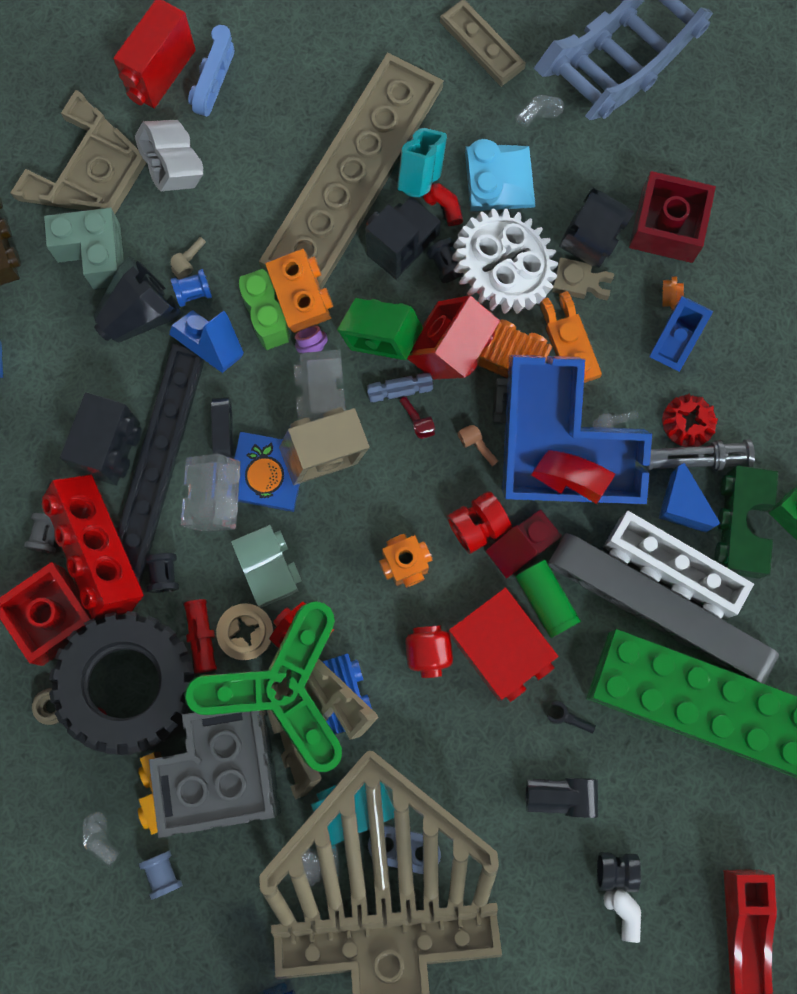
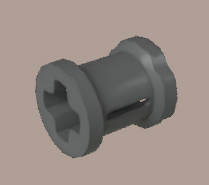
(41, 535)

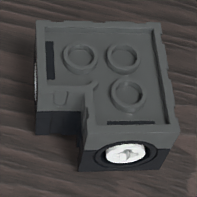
(220, 779)

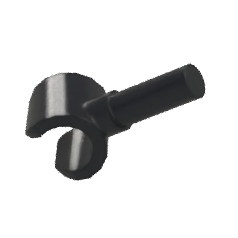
(571, 719)

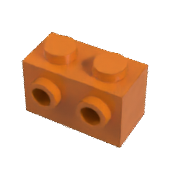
(299, 291)

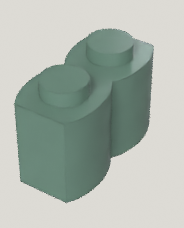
(266, 566)

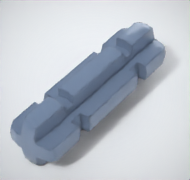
(399, 387)

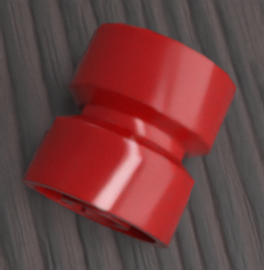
(491, 519)

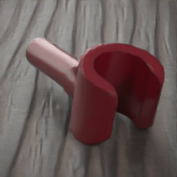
(423, 427)

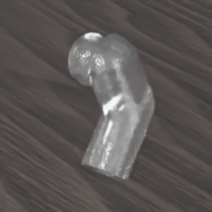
(540, 107)
(96, 839)

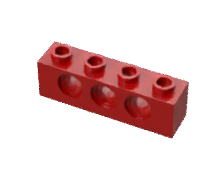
(81, 498)

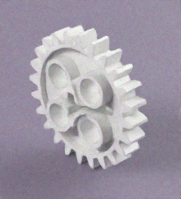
(492, 235)

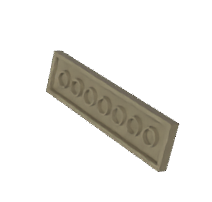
(356, 165)

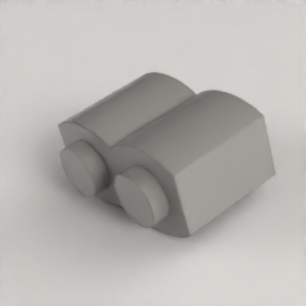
(169, 155)

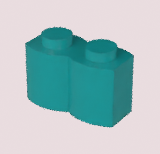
(421, 162)

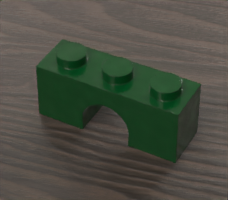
(739, 548)

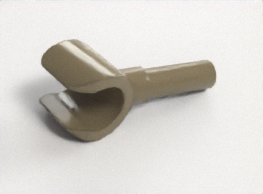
(180, 262)

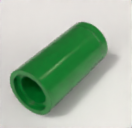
(547, 598)

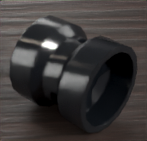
(618, 872)

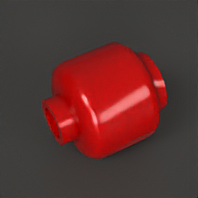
(429, 651)

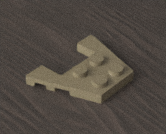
(98, 171)
(329, 696)

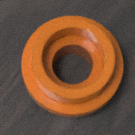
(672, 292)

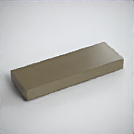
(482, 42)

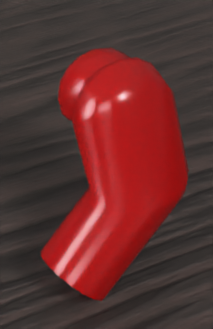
(447, 200)

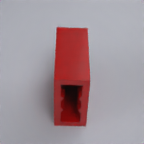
(155, 53)
(503, 646)

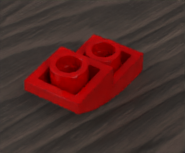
(581, 475)

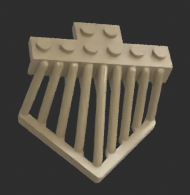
(386, 949)

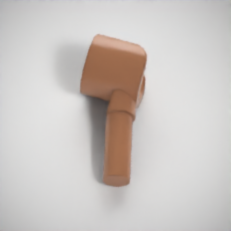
(471, 435)

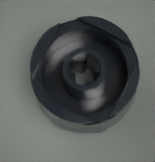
(595, 228)

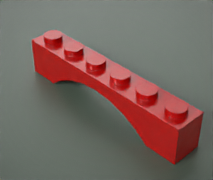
(750, 929)

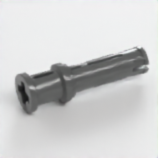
(718, 458)

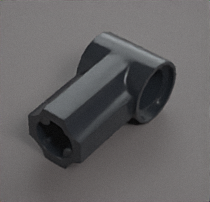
(573, 796)

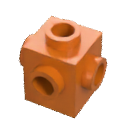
(405, 573)

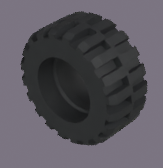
(82, 653)

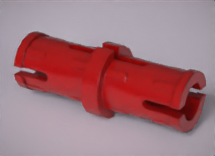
(200, 636)

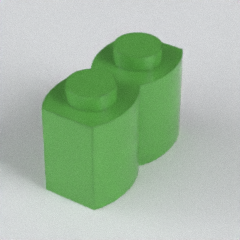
(264, 309)

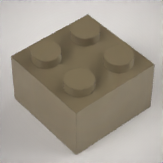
(323, 445)

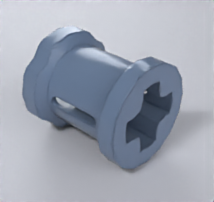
(160, 875)

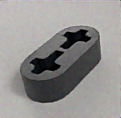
(222, 427)

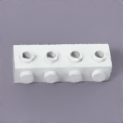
(678, 566)

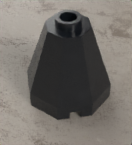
(133, 304)

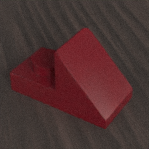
(523, 543)

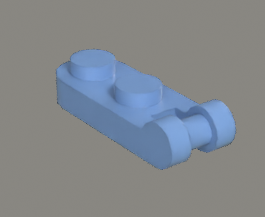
(212, 72)

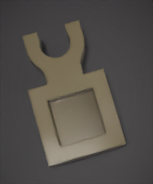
(577, 279)

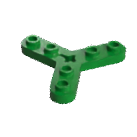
(294, 712)

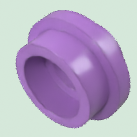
(310, 340)

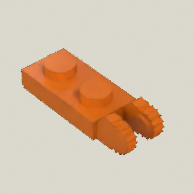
(569, 335)

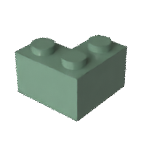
(88, 237)

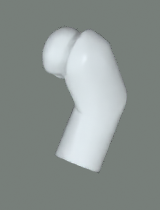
(628, 910)

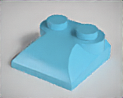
(499, 176)

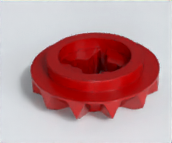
(675, 424)

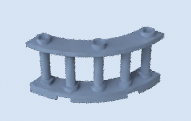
(574, 52)

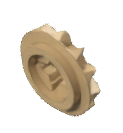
(229, 625)

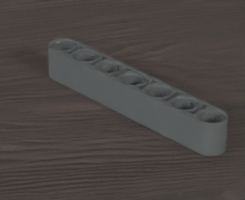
(663, 609)

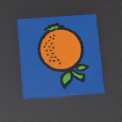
(264, 473)

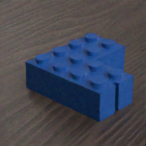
(547, 415)

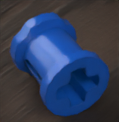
(191, 288)

